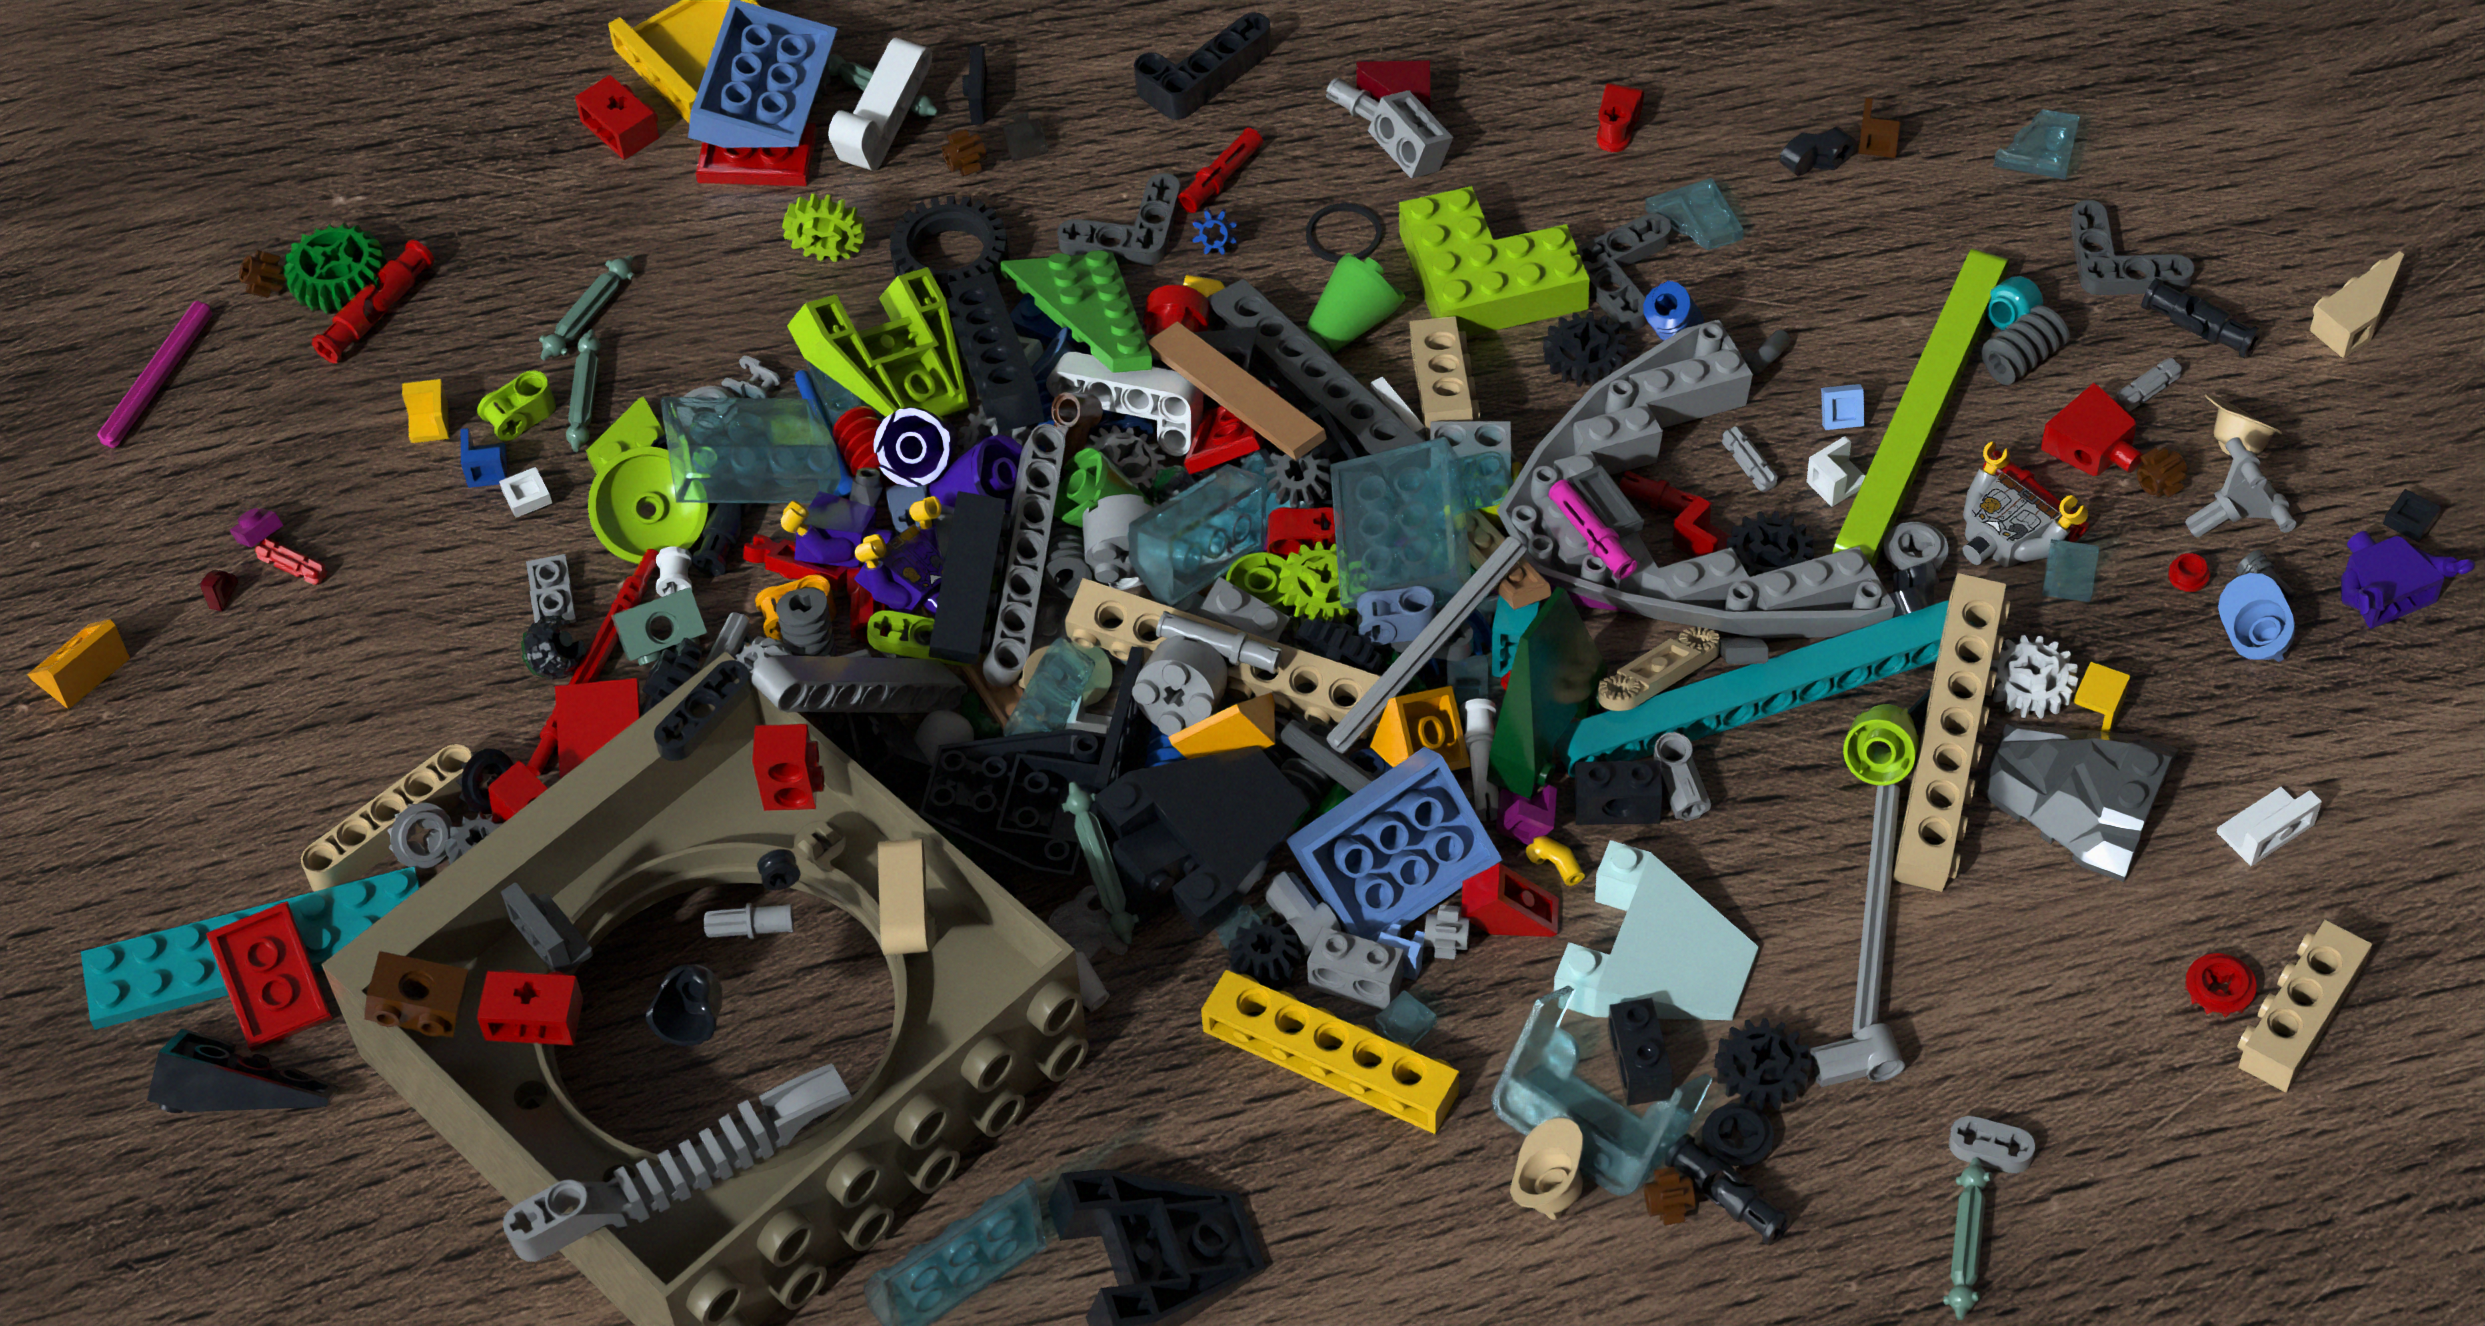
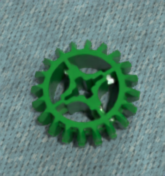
(333, 259)

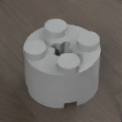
(1106, 536)
(1180, 684)

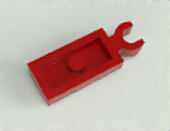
(780, 559)

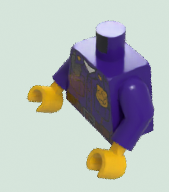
(908, 567)

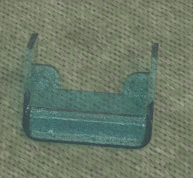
(1616, 1143)

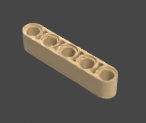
(363, 837)

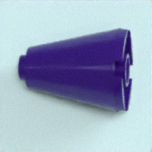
(914, 446)
(984, 470)

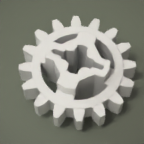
(2029, 677)

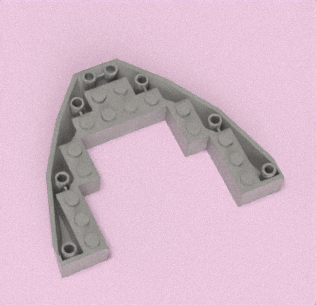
(1621, 429)

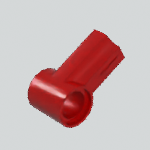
(862, 607)

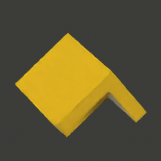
(426, 410)
(2103, 692)

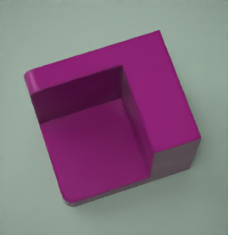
(1526, 818)

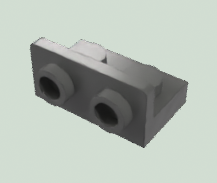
(546, 929)

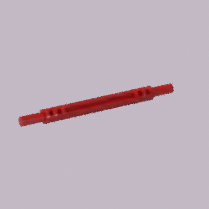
(598, 653)

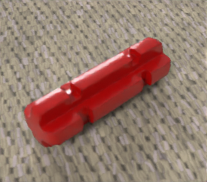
(291, 561)

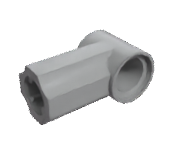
(1681, 777)
(1299, 909)
(1868, 1054)

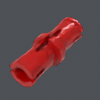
(1655, 493)

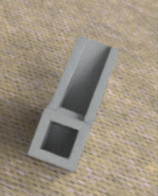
(1236, 609)

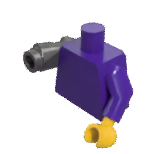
(836, 525)

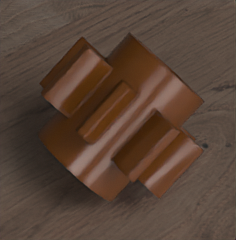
(964, 152)
(262, 274)
(2162, 472)
(1669, 1196)

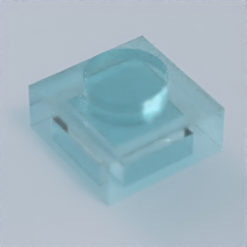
(1405, 1019)

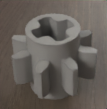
(1447, 932)

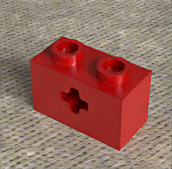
(617, 116)
(530, 1007)

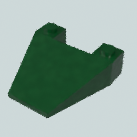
(1549, 684)

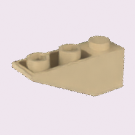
(2353, 313)

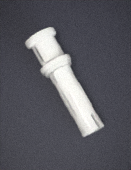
(1479, 736)

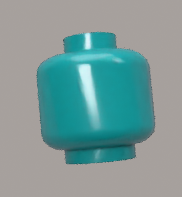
(2012, 300)

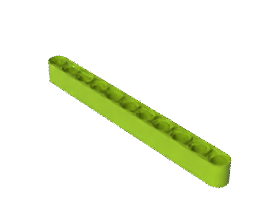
(1922, 406)

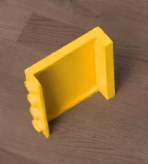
(673, 48)

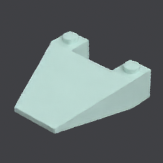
(1666, 949)

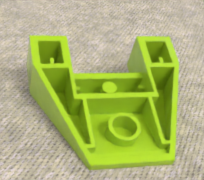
(893, 363)

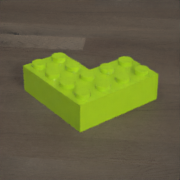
(1486, 279)

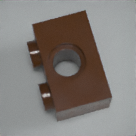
(403, 977)

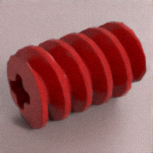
(856, 436)

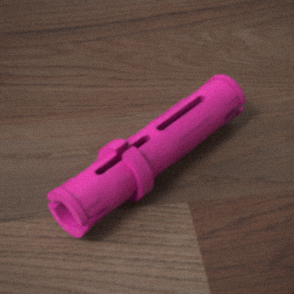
(1601, 541)

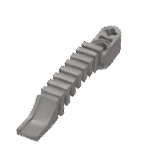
(602, 1203)

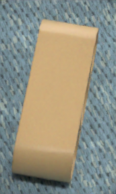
(903, 896)

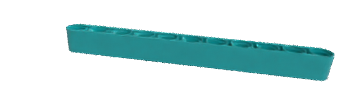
(1758, 689)

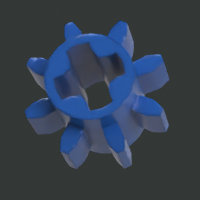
(1225, 229)

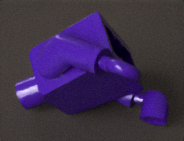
(2393, 577)

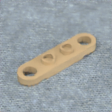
(1658, 669)

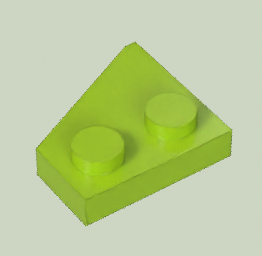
(631, 430)

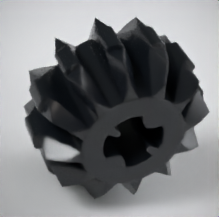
(1265, 953)

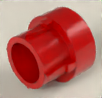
(1173, 304)

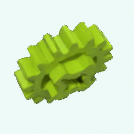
(824, 227)
(1313, 584)

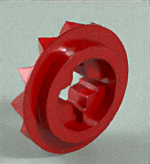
(2221, 969)

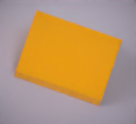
(81, 663)
(1418, 722)
(1232, 729)

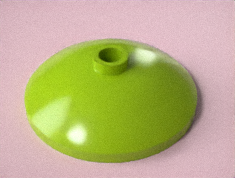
(620, 492)

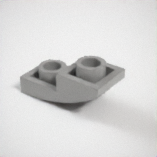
(551, 588)

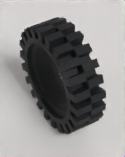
(944, 218)

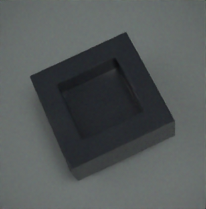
(2412, 515)

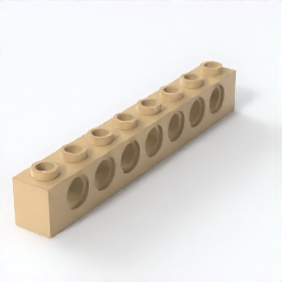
(1097, 603)
(1916, 859)

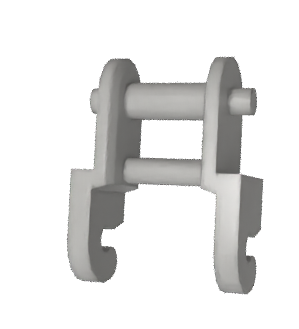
(744, 389)

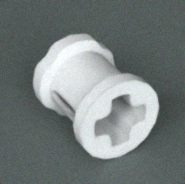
(673, 570)

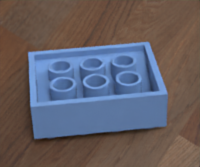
(760, 78)
(1395, 847)

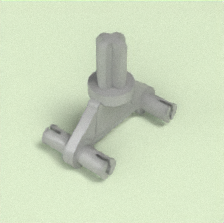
(2243, 495)

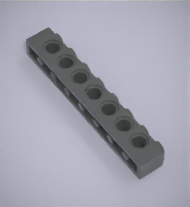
(1308, 372)

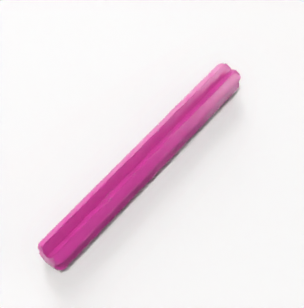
(154, 374)

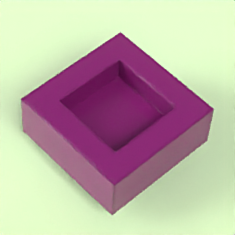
(255, 526)

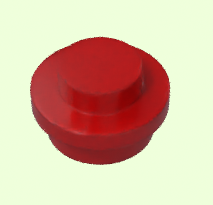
(2189, 572)

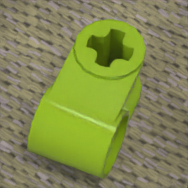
(519, 405)

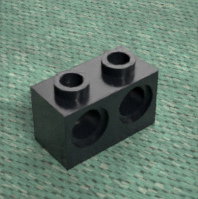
(1639, 1051)

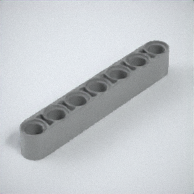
(1016, 569)
(858, 684)

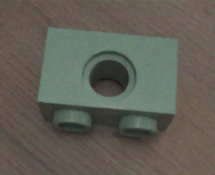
(634, 625)

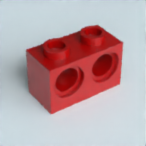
(787, 767)

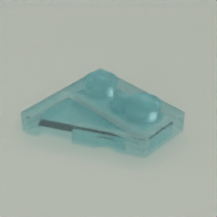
(2042, 146)
(1699, 213)

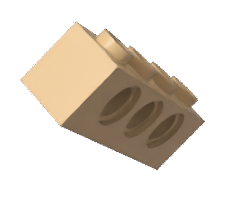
(1443, 372)
(2281, 1058)

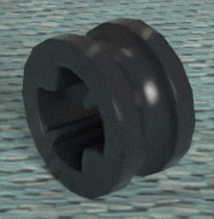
(778, 869)

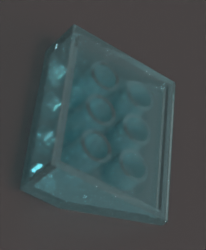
(748, 450)
(1401, 522)
(959, 1260)

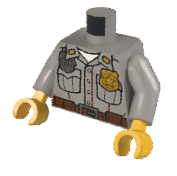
(2009, 519)

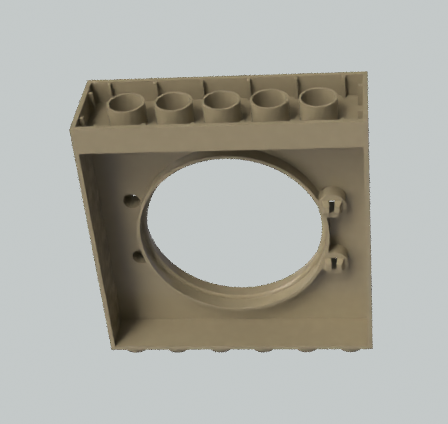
(626, 829)

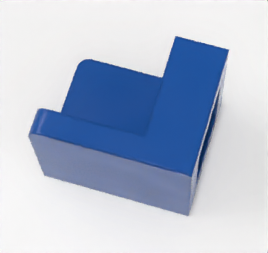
(484, 463)

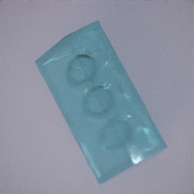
(1199, 534)

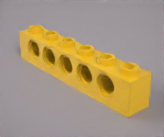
(1340, 1069)

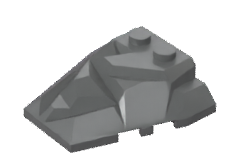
(2080, 789)

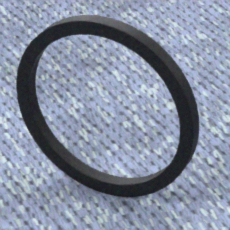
(1343, 207)

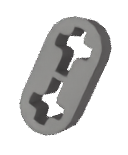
(1992, 1144)

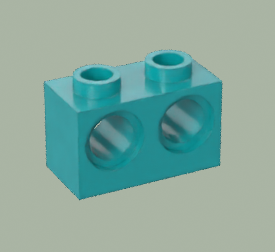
(1506, 633)

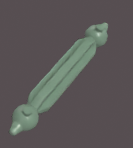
(860, 76)
(586, 307)
(583, 390)
(1100, 863)
(1968, 1238)

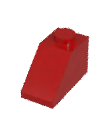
(1509, 904)

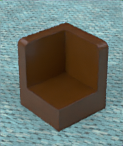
(1878, 135)

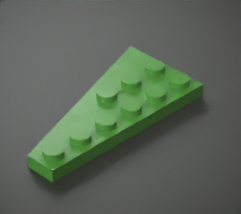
(1090, 300)

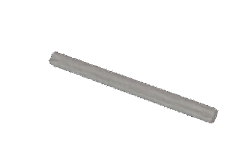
(1426, 644)
(1876, 907)

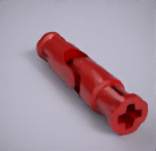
(351, 323)

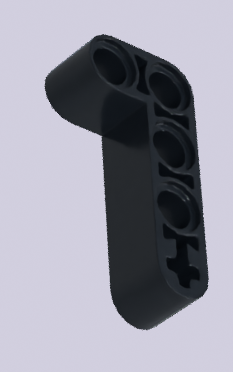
(1205, 73)

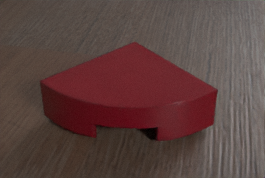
(217, 588)

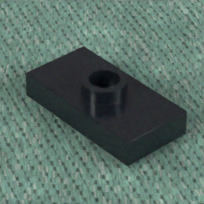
(976, 85)

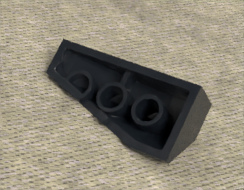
(206, 1075)

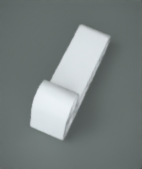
(870, 130)
(1145, 393)

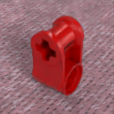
(1618, 115)
(1293, 527)

